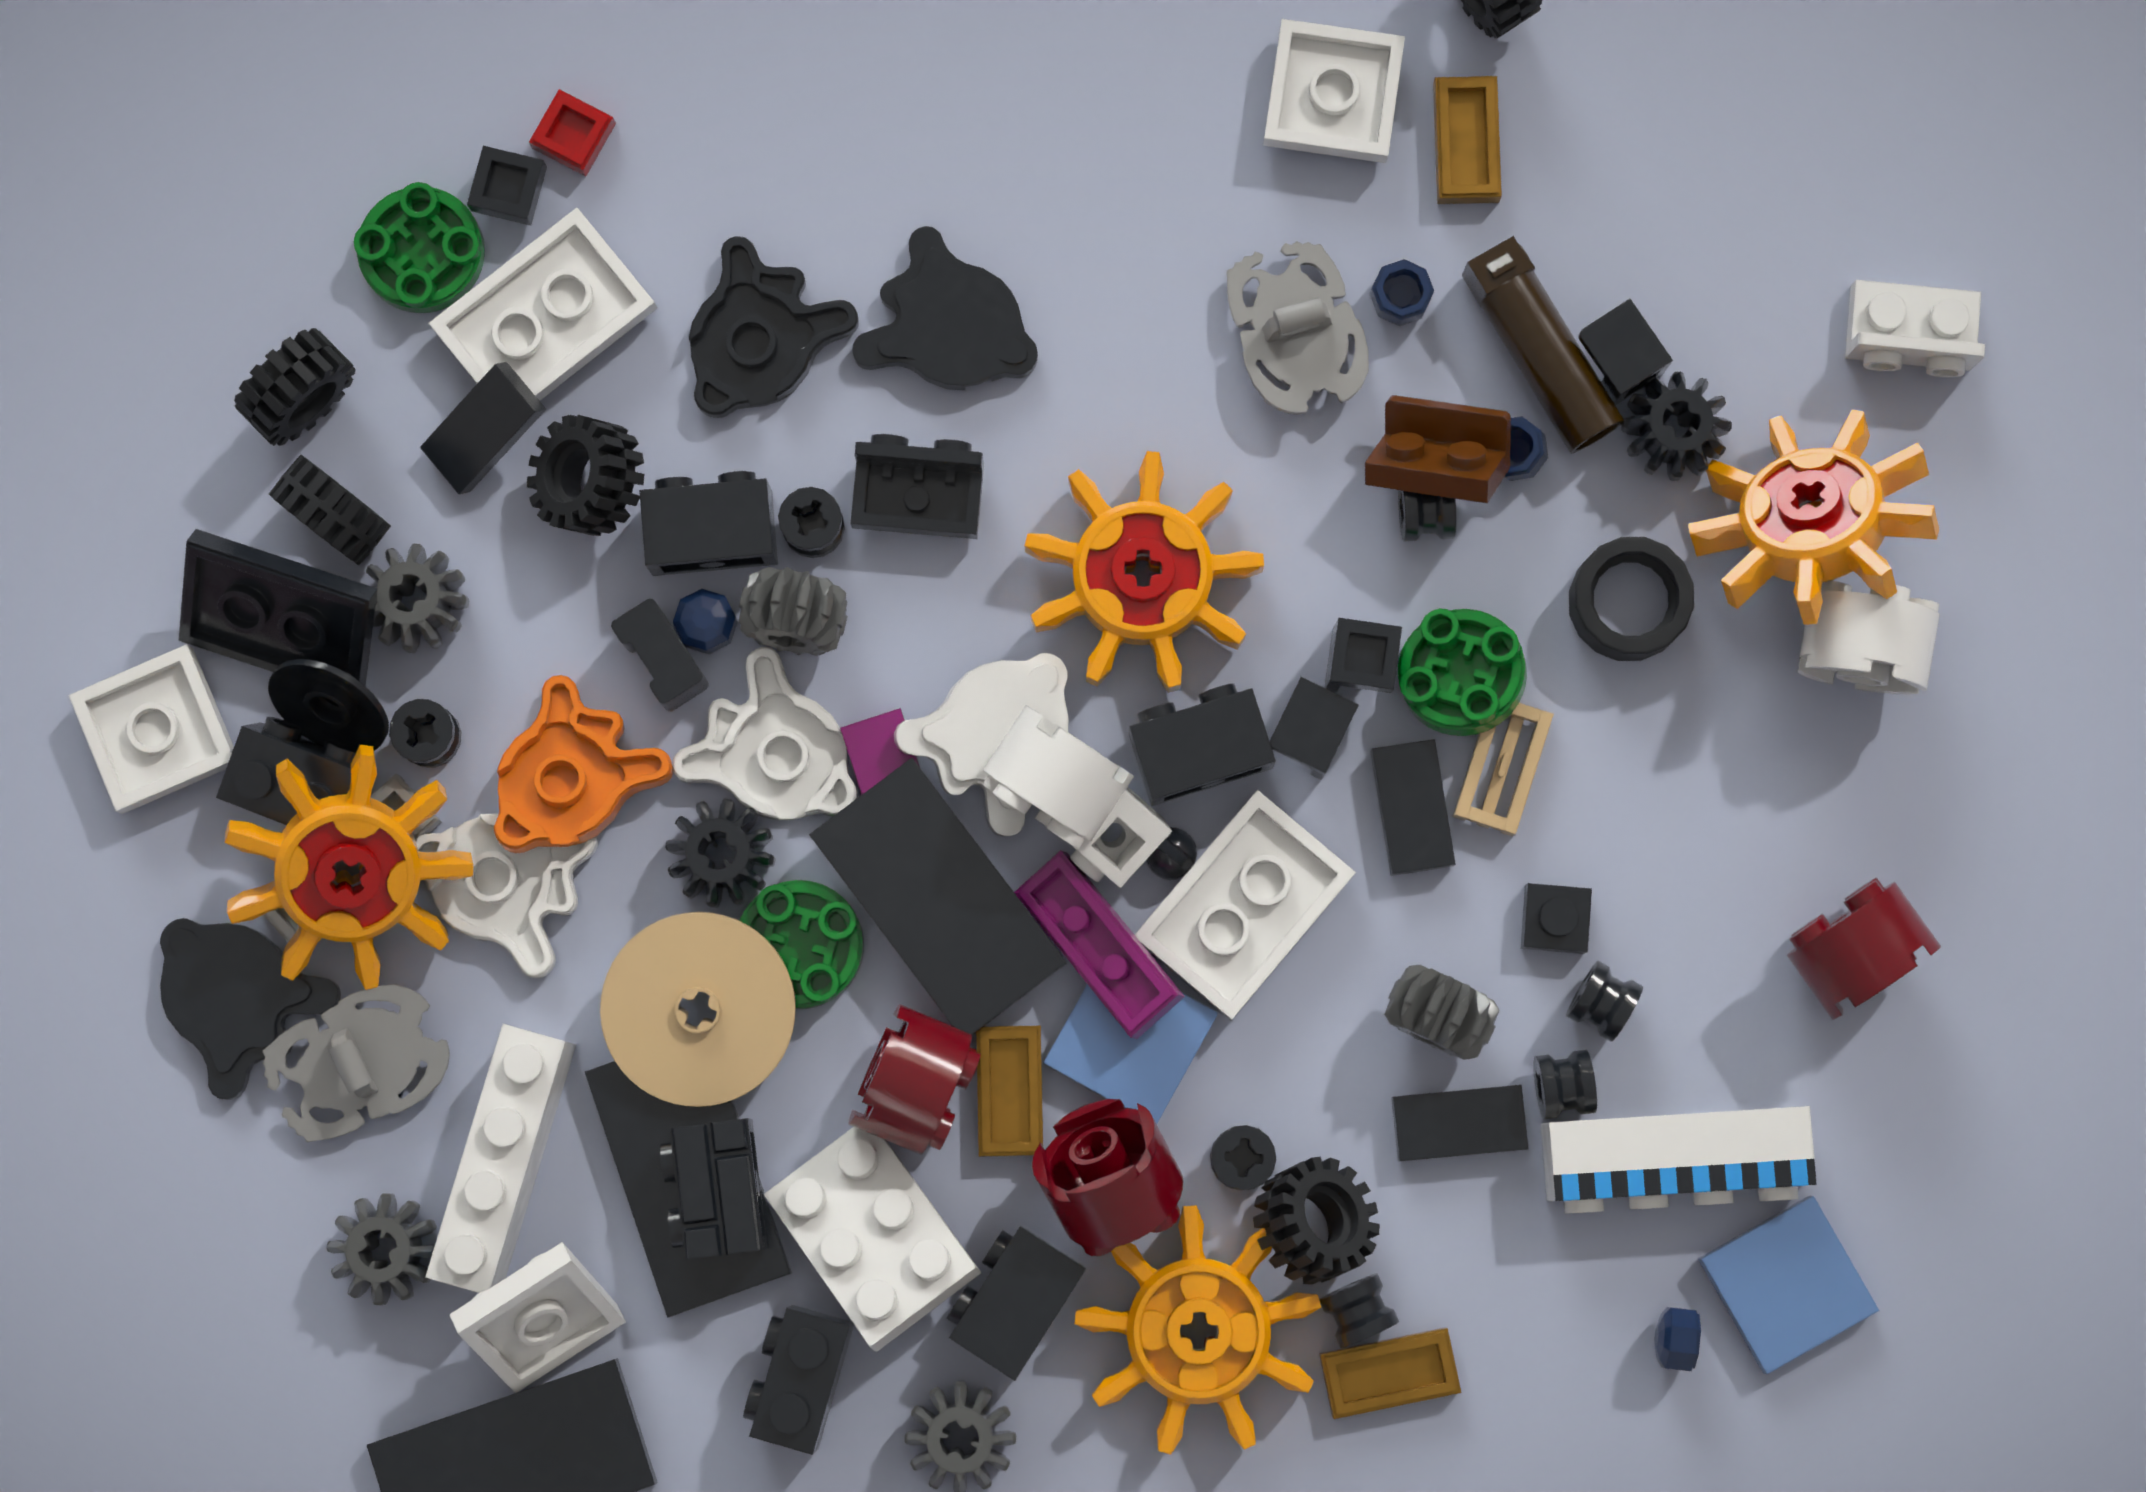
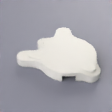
(976, 719)
(772, 751)
(507, 890)

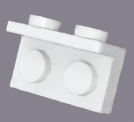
(1914, 327)

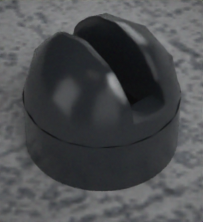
(1164, 866)

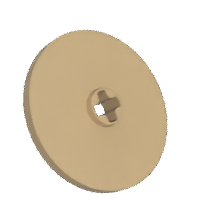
(650, 1029)

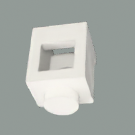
(1141, 835)

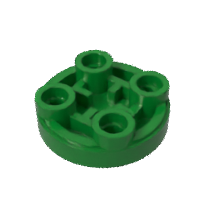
(420, 249)
(1462, 671)
(812, 934)

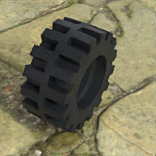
(329, 510)

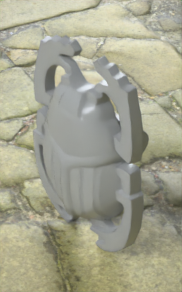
(1297, 329)
(358, 1061)

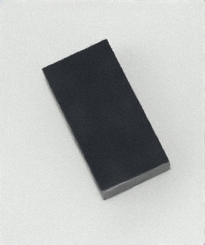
(482, 428)
(1412, 807)
(1459, 1123)

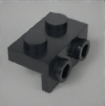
(917, 487)
(251, 771)

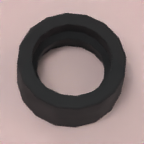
(1647, 553)

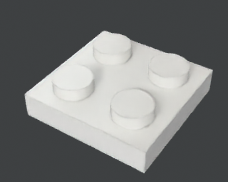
(1334, 91)
(153, 729)
(537, 1317)

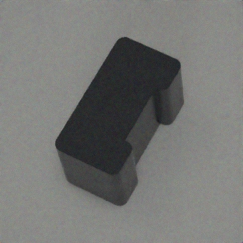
(662, 652)

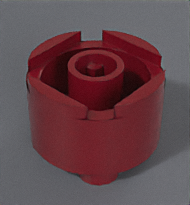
(1862, 947)
(914, 1081)
(1109, 1176)

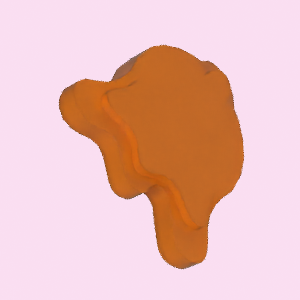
(567, 775)

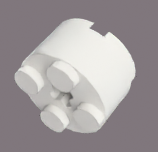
(1871, 640)
(1056, 774)

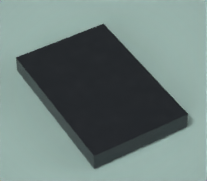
(272, 608)

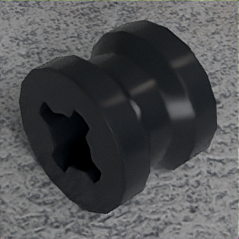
(1426, 515)
(817, 537)
(435, 741)
(1604, 1001)
(1565, 1084)
(1232, 1157)
(1358, 1310)

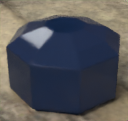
(1401, 292)
(1527, 449)
(705, 621)
(1678, 1338)

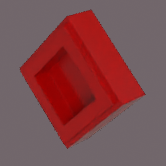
(572, 132)

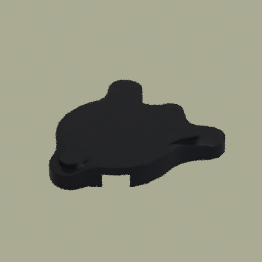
(950, 323)
(756, 335)
(230, 998)

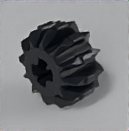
(1691, 412)
(704, 868)

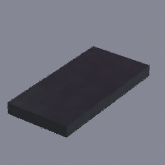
(938, 898)
(635, 1129)
(547, 1438)

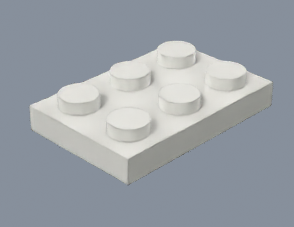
(546, 308)
(1244, 905)
(872, 1235)

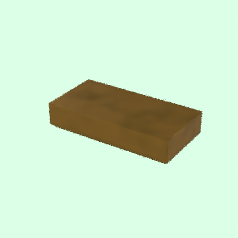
(1467, 140)
(1009, 1090)
(1390, 1373)

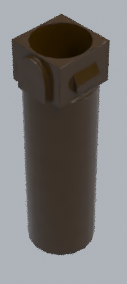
(1541, 345)

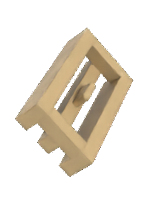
(1485, 817)

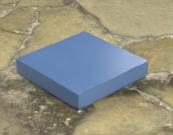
(1141, 1070)
(1788, 1284)

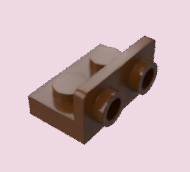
(1441, 449)

